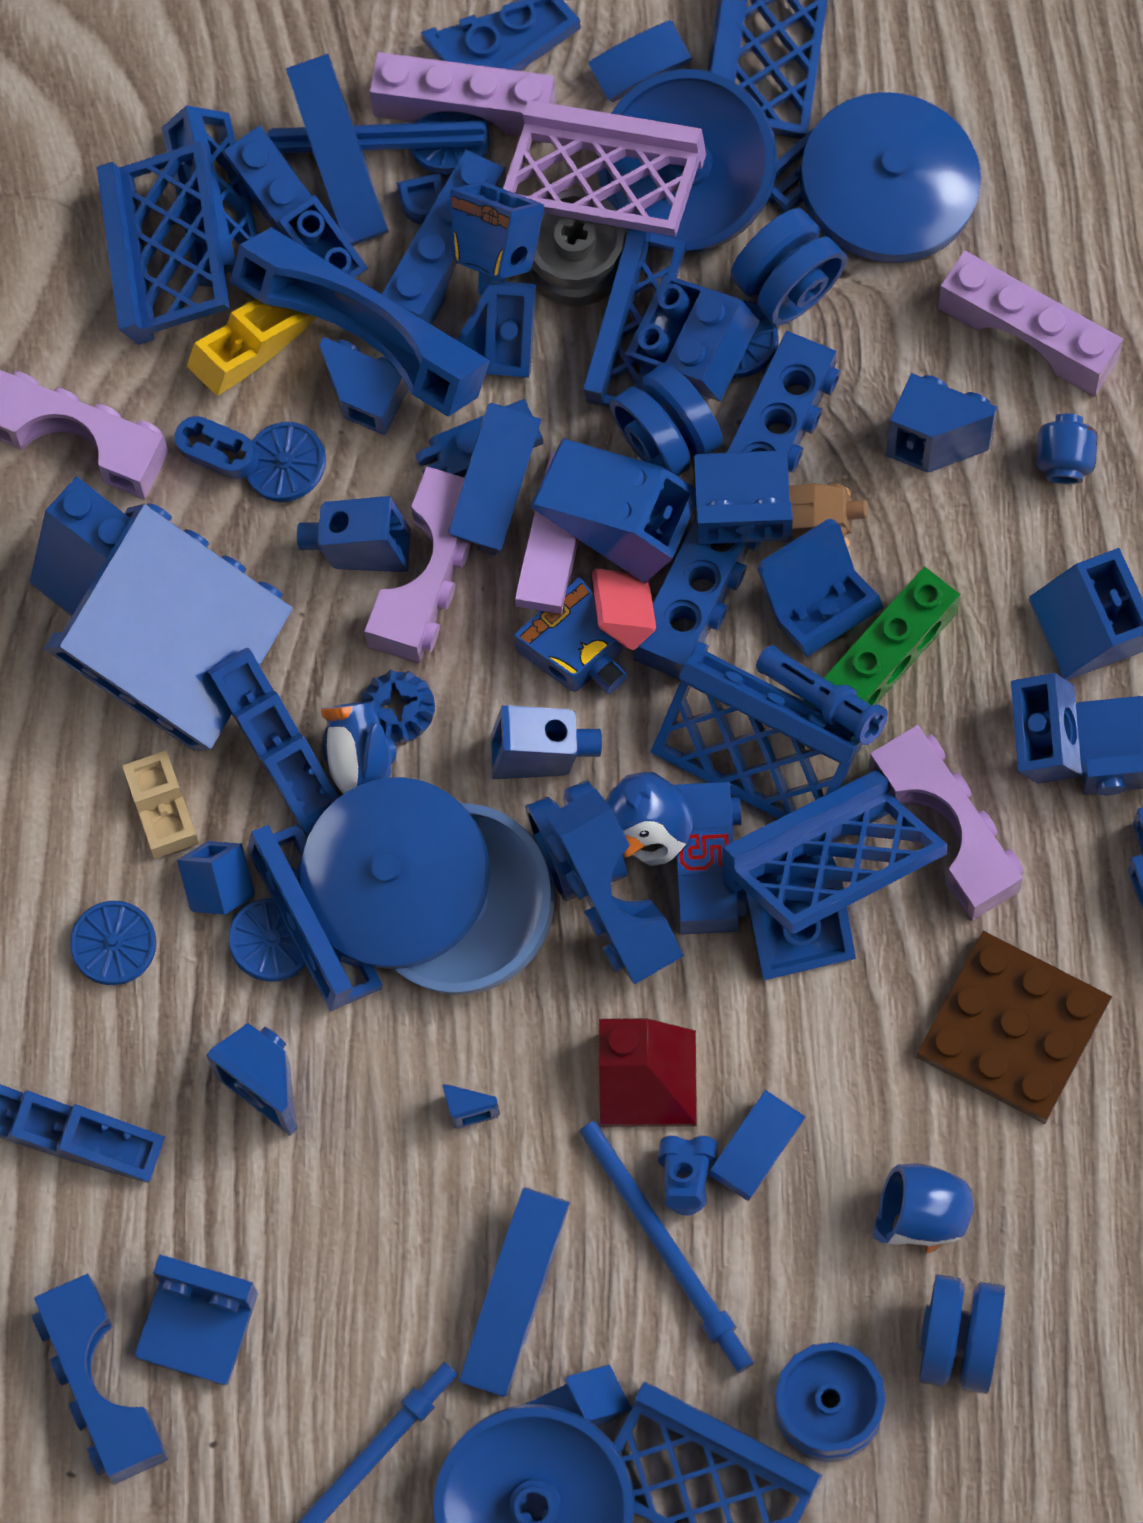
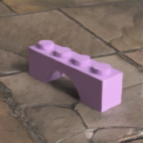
(417, 86)
(1068, 341)
(127, 451)
(406, 615)
(916, 774)

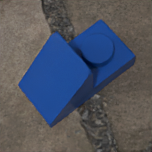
(590, 1394)

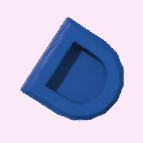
(419, 196)

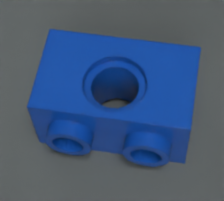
(1046, 728)

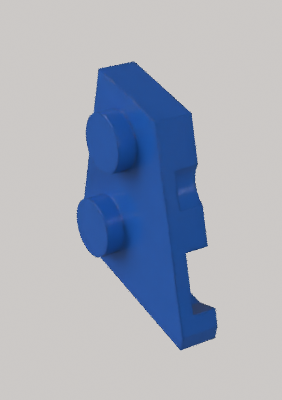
(503, 328)

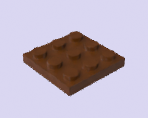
(1014, 1027)

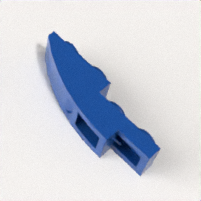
(288, 203)

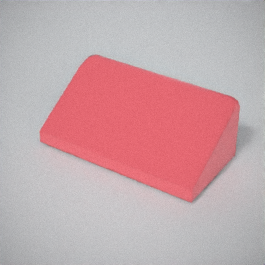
(623, 607)

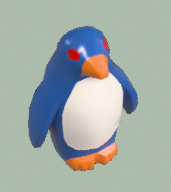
(356, 744)

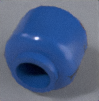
(1066, 449)

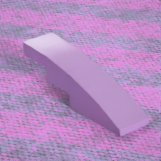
(546, 565)

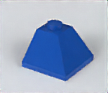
(810, 948)
(258, 1072)

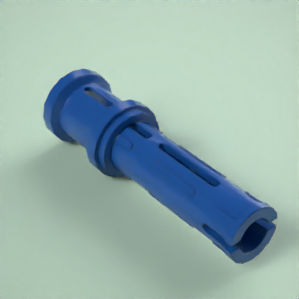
(838, 703)

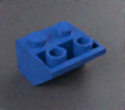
(696, 333)
(938, 424)
(1091, 614)

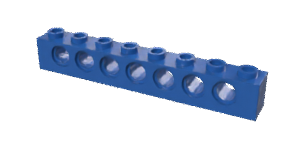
(794, 363)

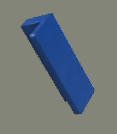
(494, 477)

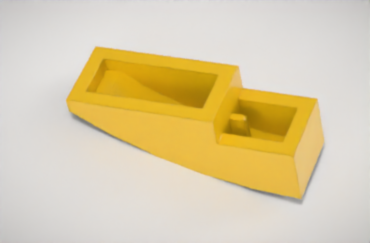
(245, 344)

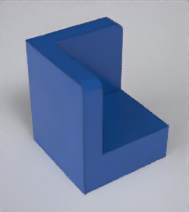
(216, 877)

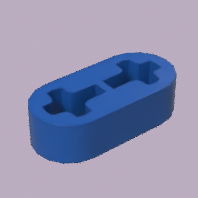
(220, 438)

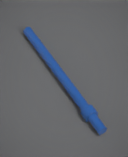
(716, 1324)
(416, 1406)

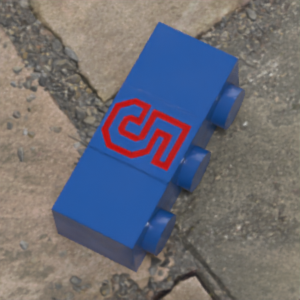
(704, 898)

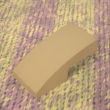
(160, 804)

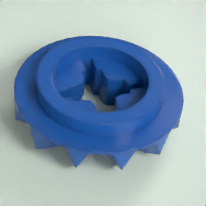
(415, 716)

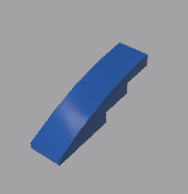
(337, 149)
(274, 737)
(78, 1134)
(514, 1291)

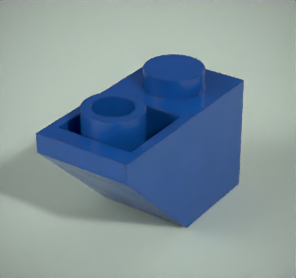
(364, 387)

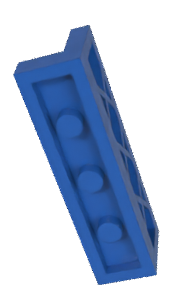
(189, 128)
(618, 309)
(301, 920)

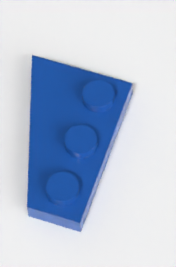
(507, 37)

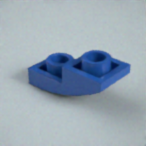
(639, 58)
(756, 1145)

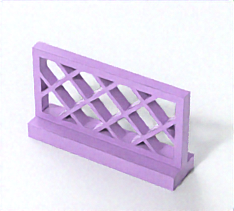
(619, 138)

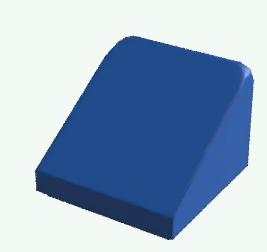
(469, 1107)

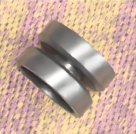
(576, 257)

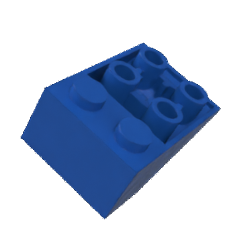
(617, 505)

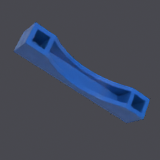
(294, 278)

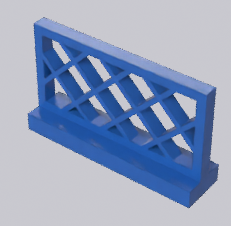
(726, 51)
(126, 247)
(762, 705)
(813, 831)
(722, 1440)

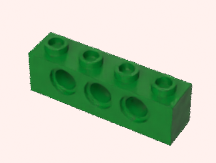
(897, 637)

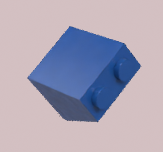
(74, 543)

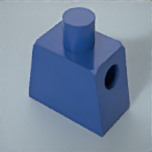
(359, 535)
(539, 742)

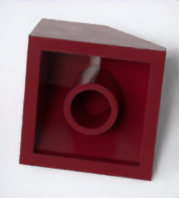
(646, 1074)

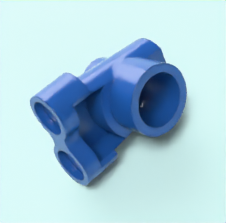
(686, 1171)

